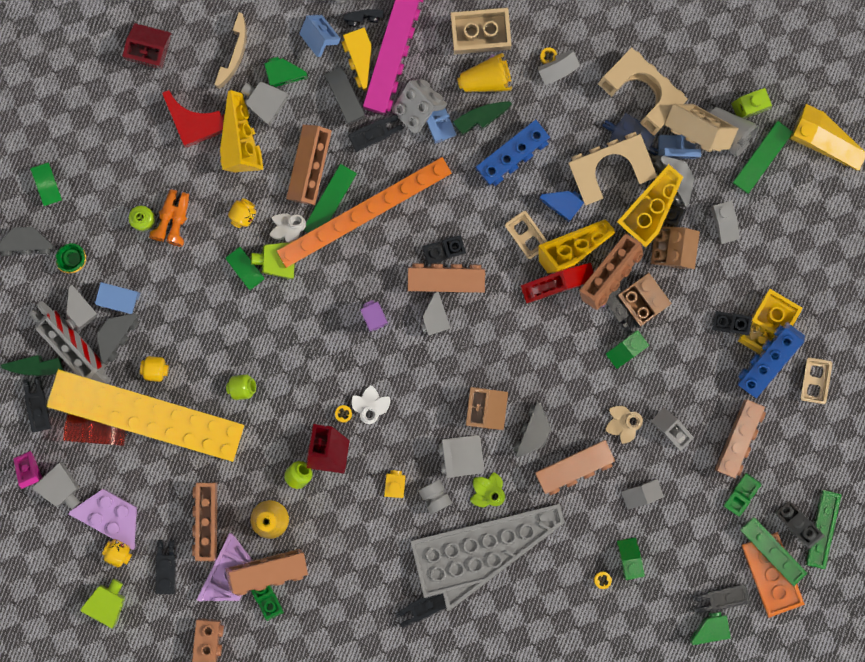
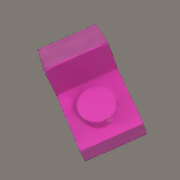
(27, 470)

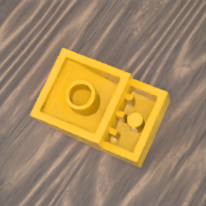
(770, 313)

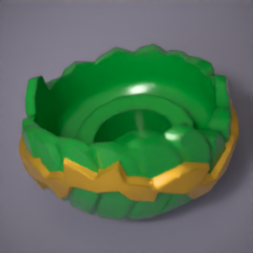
(70, 258)

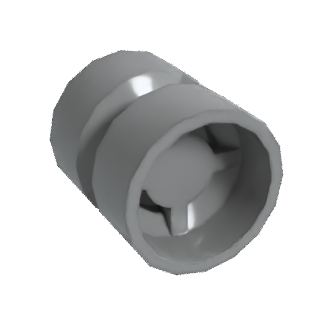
(435, 496)

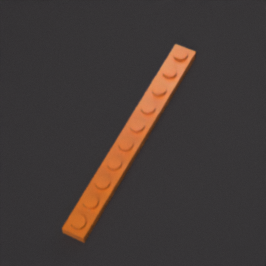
(363, 212)

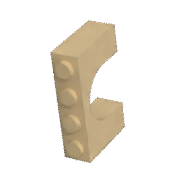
(635, 67)
(631, 148)

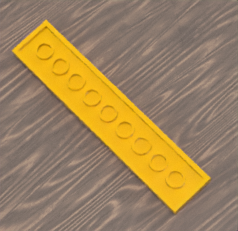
(145, 415)

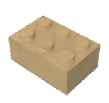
(480, 31)
(701, 127)

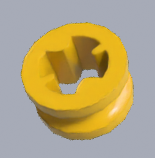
(542, 55)
(344, 408)
(608, 578)

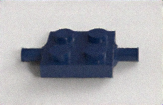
(629, 125)

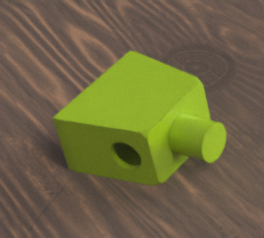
(752, 104)
(271, 261)
(105, 604)

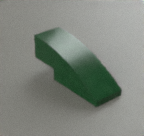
(481, 116)
(35, 366)

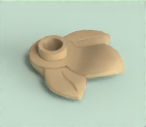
(620, 424)

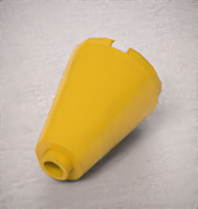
(486, 76)
(275, 513)

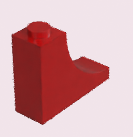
(193, 126)
(557, 282)

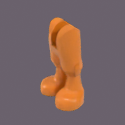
(178, 217)

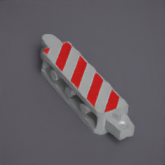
(68, 344)

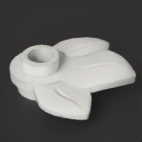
(288, 227)
(370, 402)

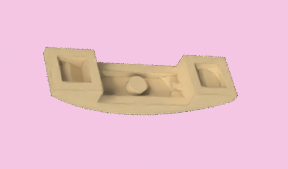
(226, 74)

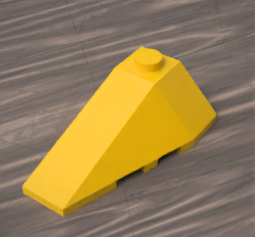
(823, 135)
(237, 143)
(649, 211)
(573, 247)

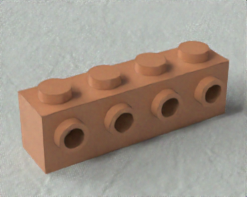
(309, 164)
(611, 272)
(446, 278)
(739, 439)
(574, 467)
(205, 521)
(266, 572)
(207, 640)

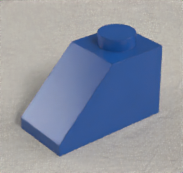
(563, 203)

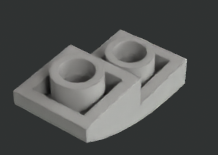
(561, 67)

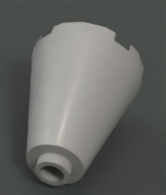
(745, 131)

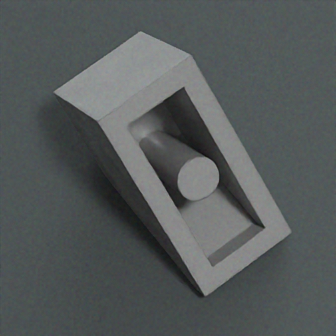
(725, 222)
(78, 311)
(435, 317)
(672, 429)

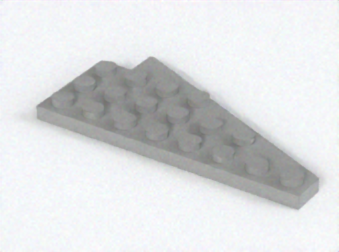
(471, 556)

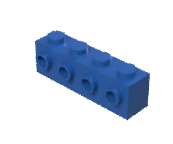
(512, 153)
(771, 359)

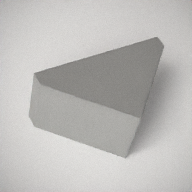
(642, 494)

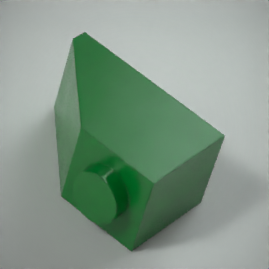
(283, 72)
(627, 349)
(630, 558)
(711, 629)

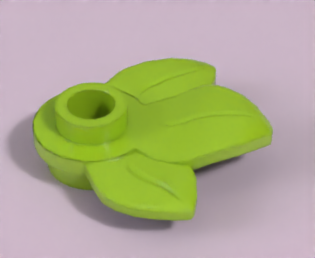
(485, 489)

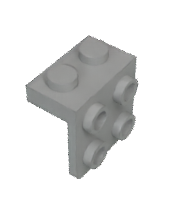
(417, 104)
(462, 456)

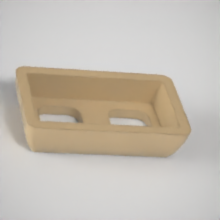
(533, 231)
(822, 382)

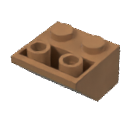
(675, 247)
(644, 299)
(486, 408)

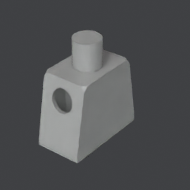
(265, 101)
(58, 487)

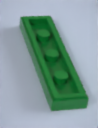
(762, 157)
(331, 198)
(825, 522)
(773, 551)

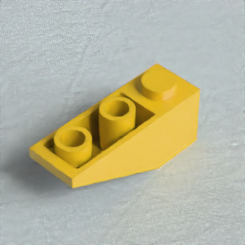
(360, 51)

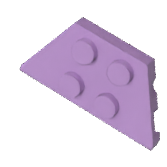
(109, 516)
(216, 586)

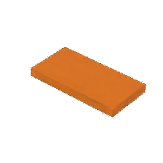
(772, 586)

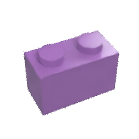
(373, 315)

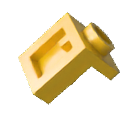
(395, 484)

